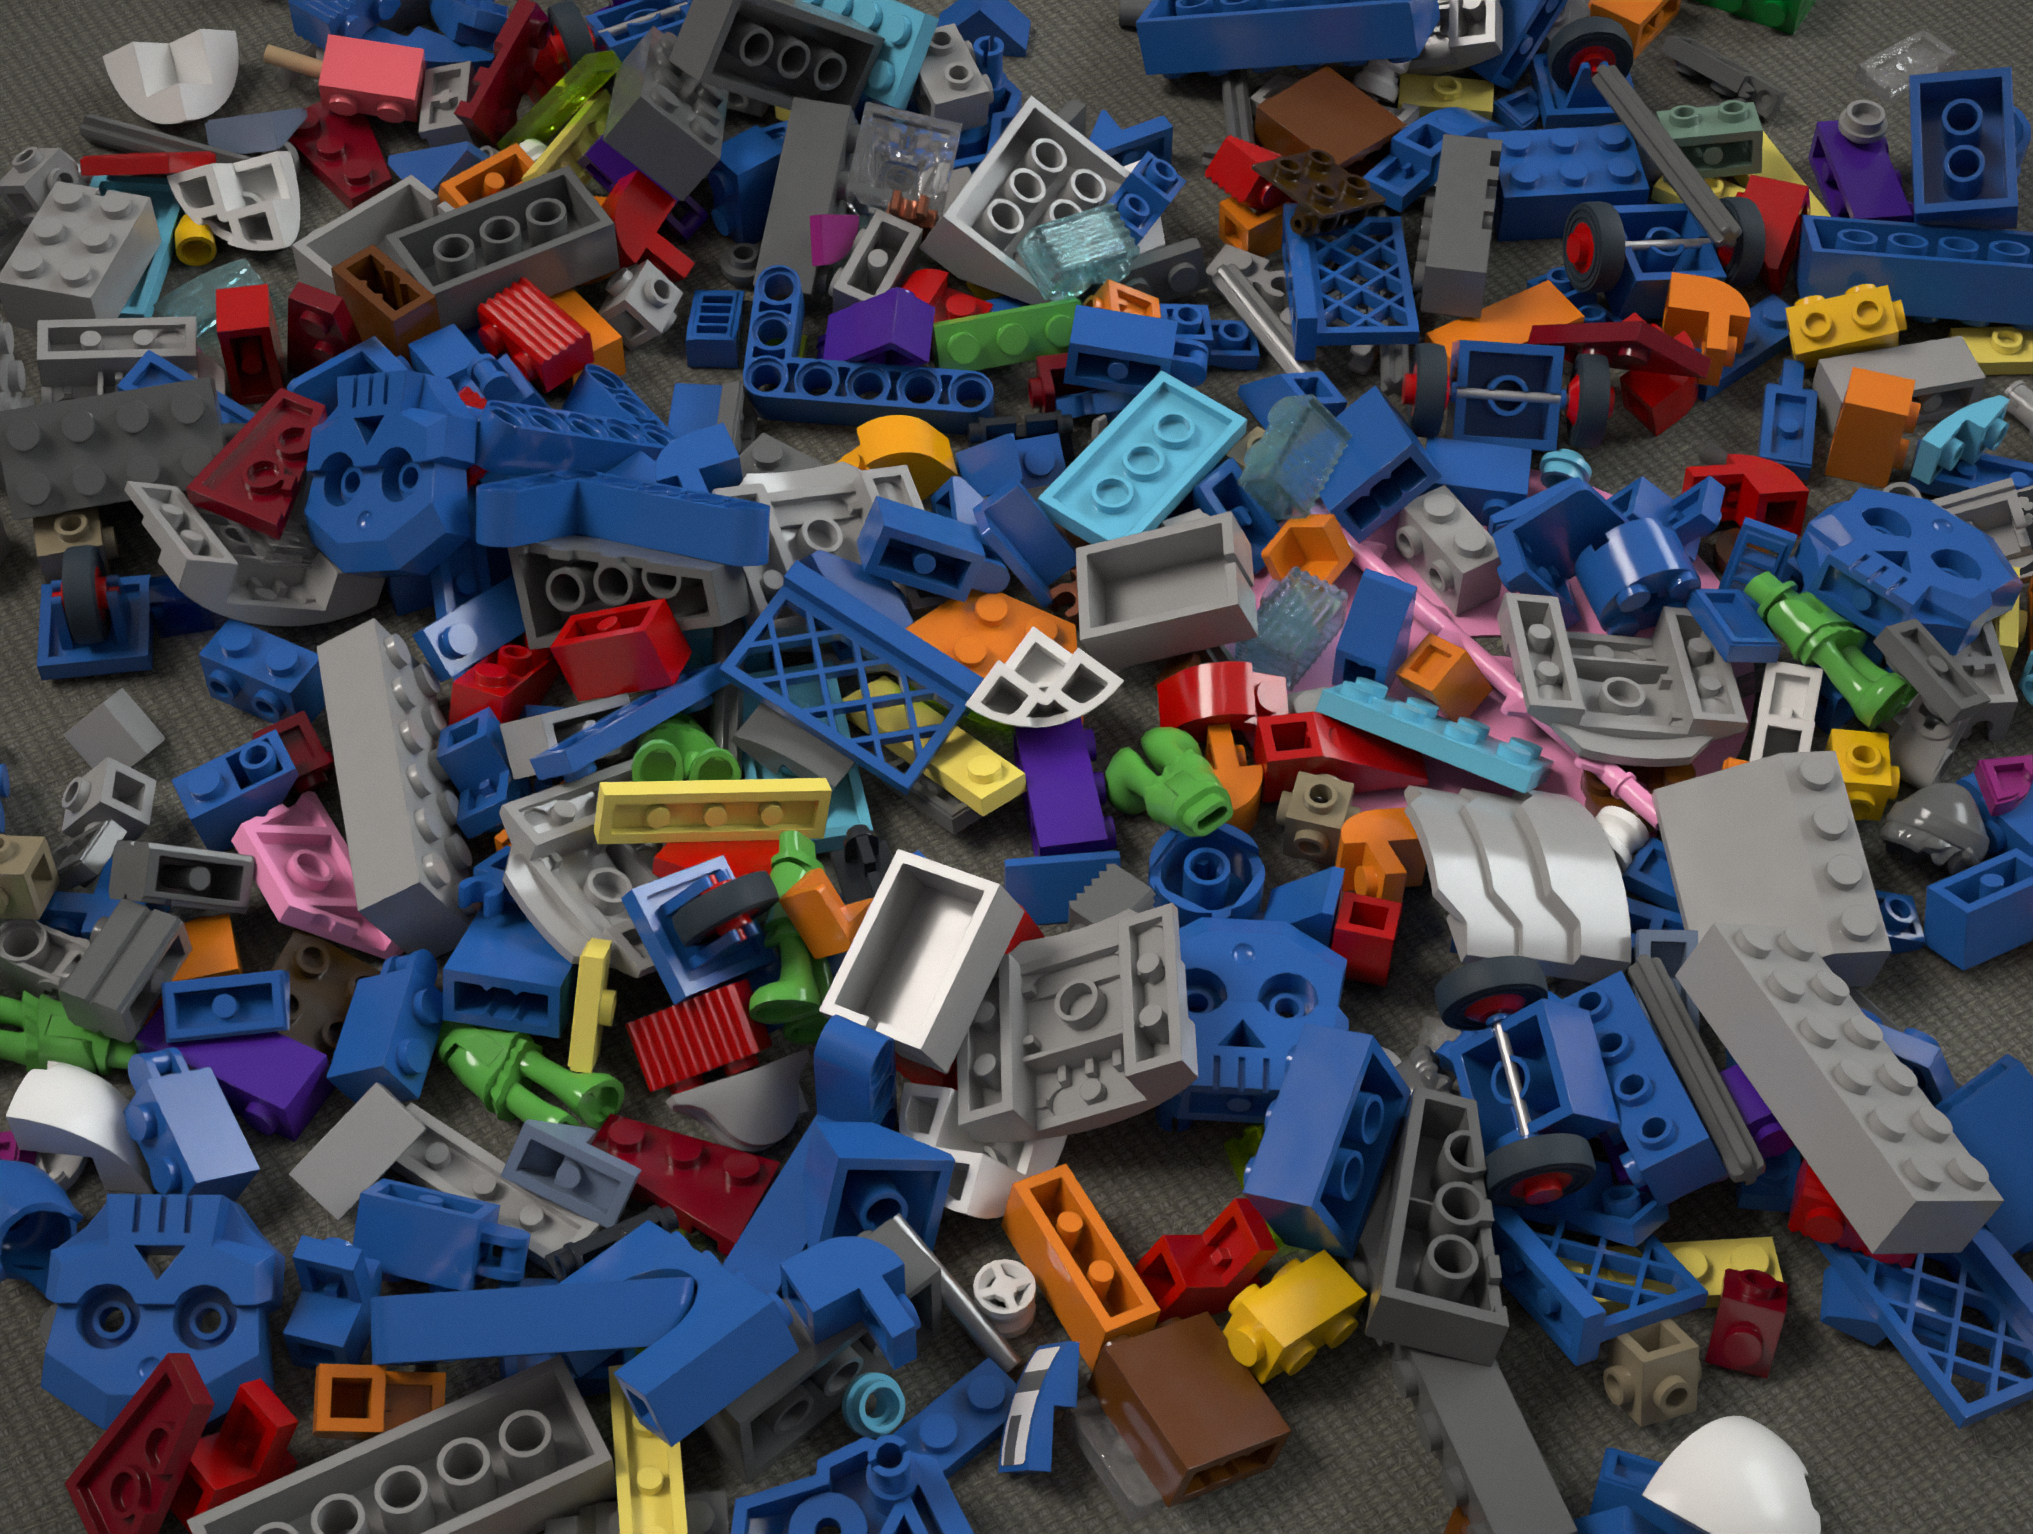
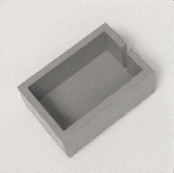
(364, 225)
(79, 256)
(1166, 592)
(924, 957)

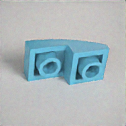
(1962, 436)

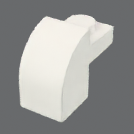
(1786, 710)

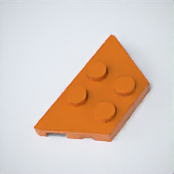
(988, 629)

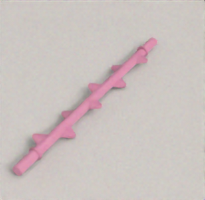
(1500, 673)

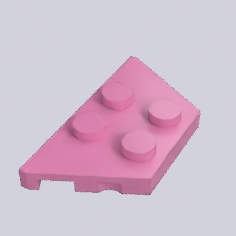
(308, 874)

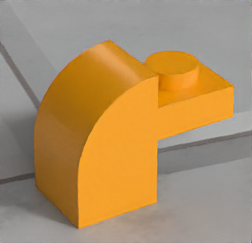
(909, 442)

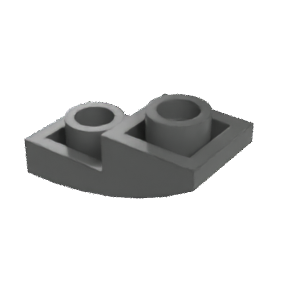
(780, 742)

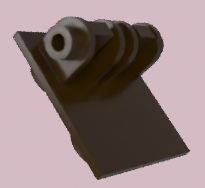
(1324, 191)
(320, 989)

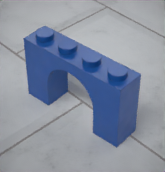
(711, 1356)

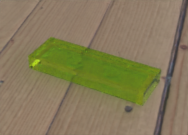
(564, 98)

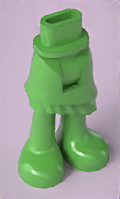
(1827, 639)
(681, 751)
(1185, 793)
(802, 979)
(53, 1037)
(505, 1064)

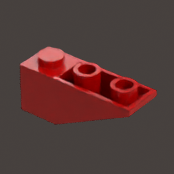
(504, 682)
(1328, 746)

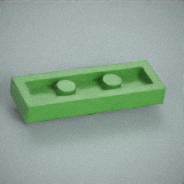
(1004, 336)

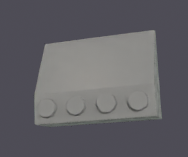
(1027, 178)
(1775, 851)

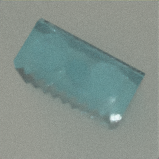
(1078, 251)
(1293, 457)
(1294, 625)

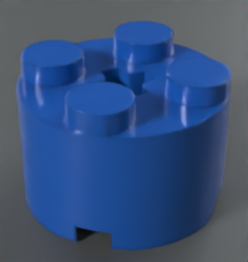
(1636, 576)
(1207, 874)

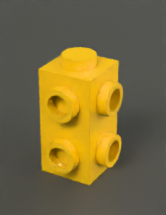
(1844, 324)
(1293, 1316)

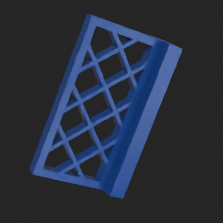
(1310, 281)
(878, 639)
(1984, 1280)
(1564, 1299)

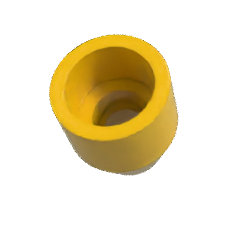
(194, 242)

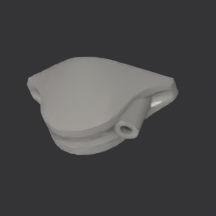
(750, 1107)

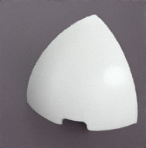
(177, 78)
(244, 202)
(1043, 685)
(79, 1116)
(981, 1169)
(1735, 1481)

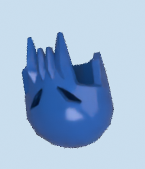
(32, 1222)

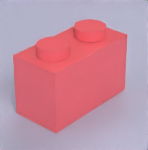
(372, 79)

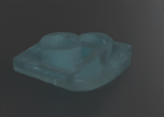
(199, 294)

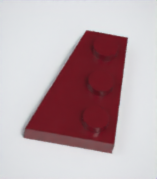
(510, 76)
(342, 154)
(317, 328)
(1626, 346)
(262, 466)
(700, 1180)
(143, 1454)

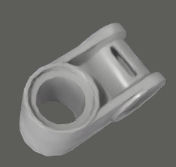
(1924, 746)
(46, 958)

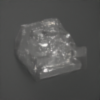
(901, 154)

